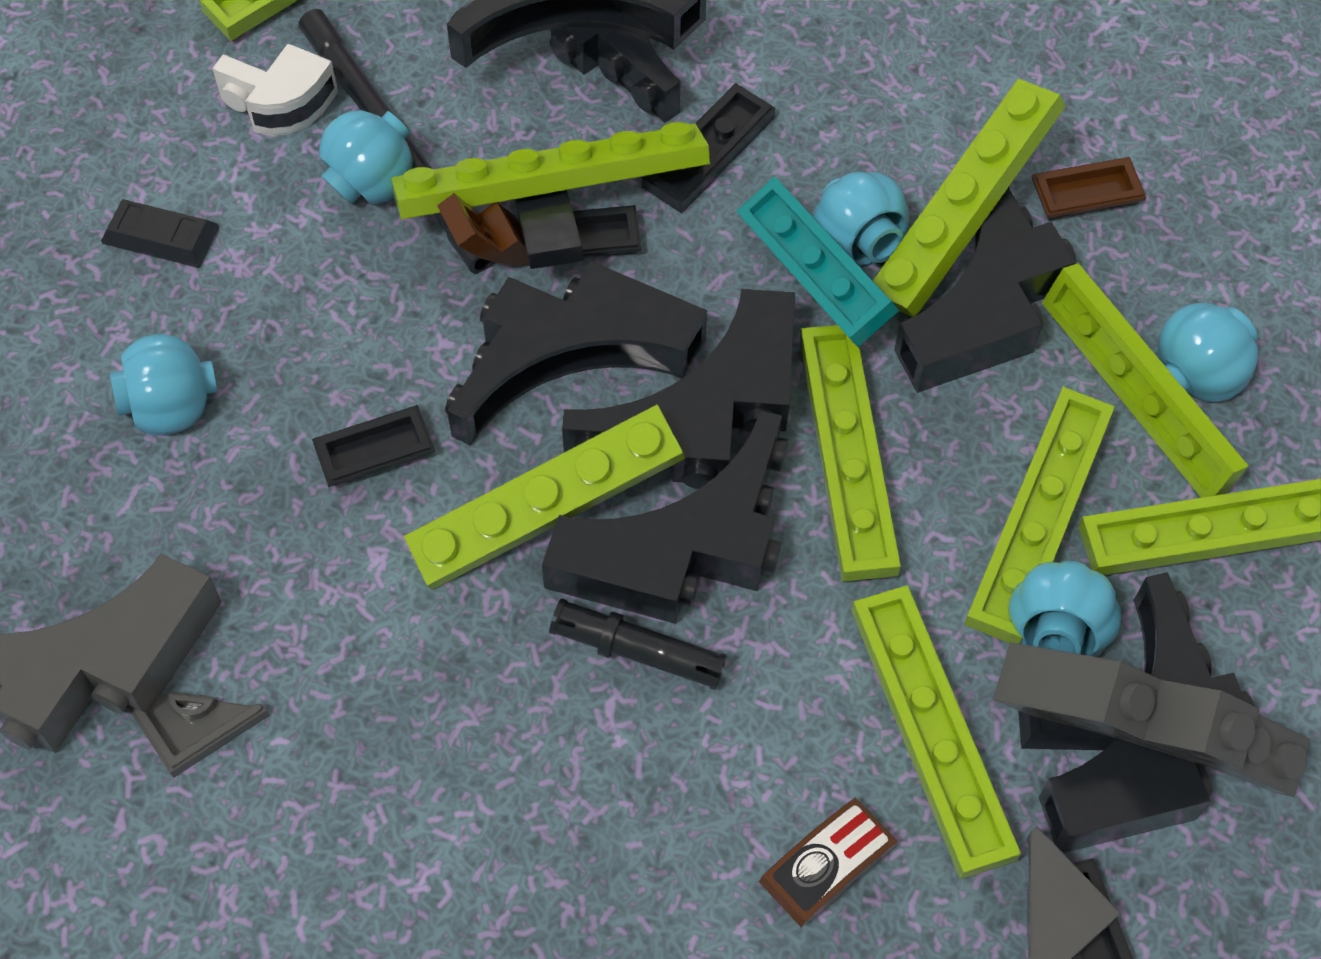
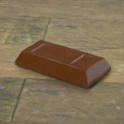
(1088, 188)

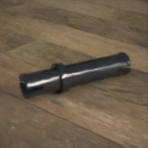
(637, 643)

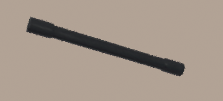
(331, 46)

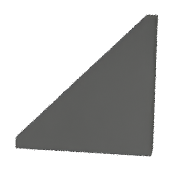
(193, 726)
(1062, 904)

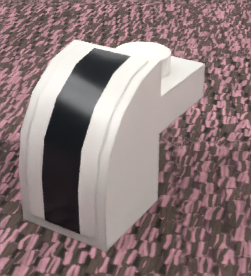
(284, 97)

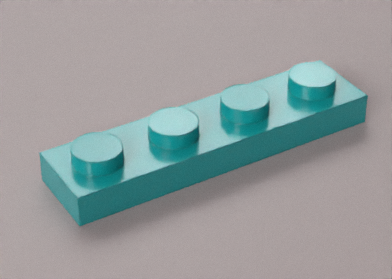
(817, 261)

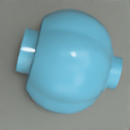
(365, 154)
(864, 211)
(1209, 350)
(162, 384)
(1067, 609)

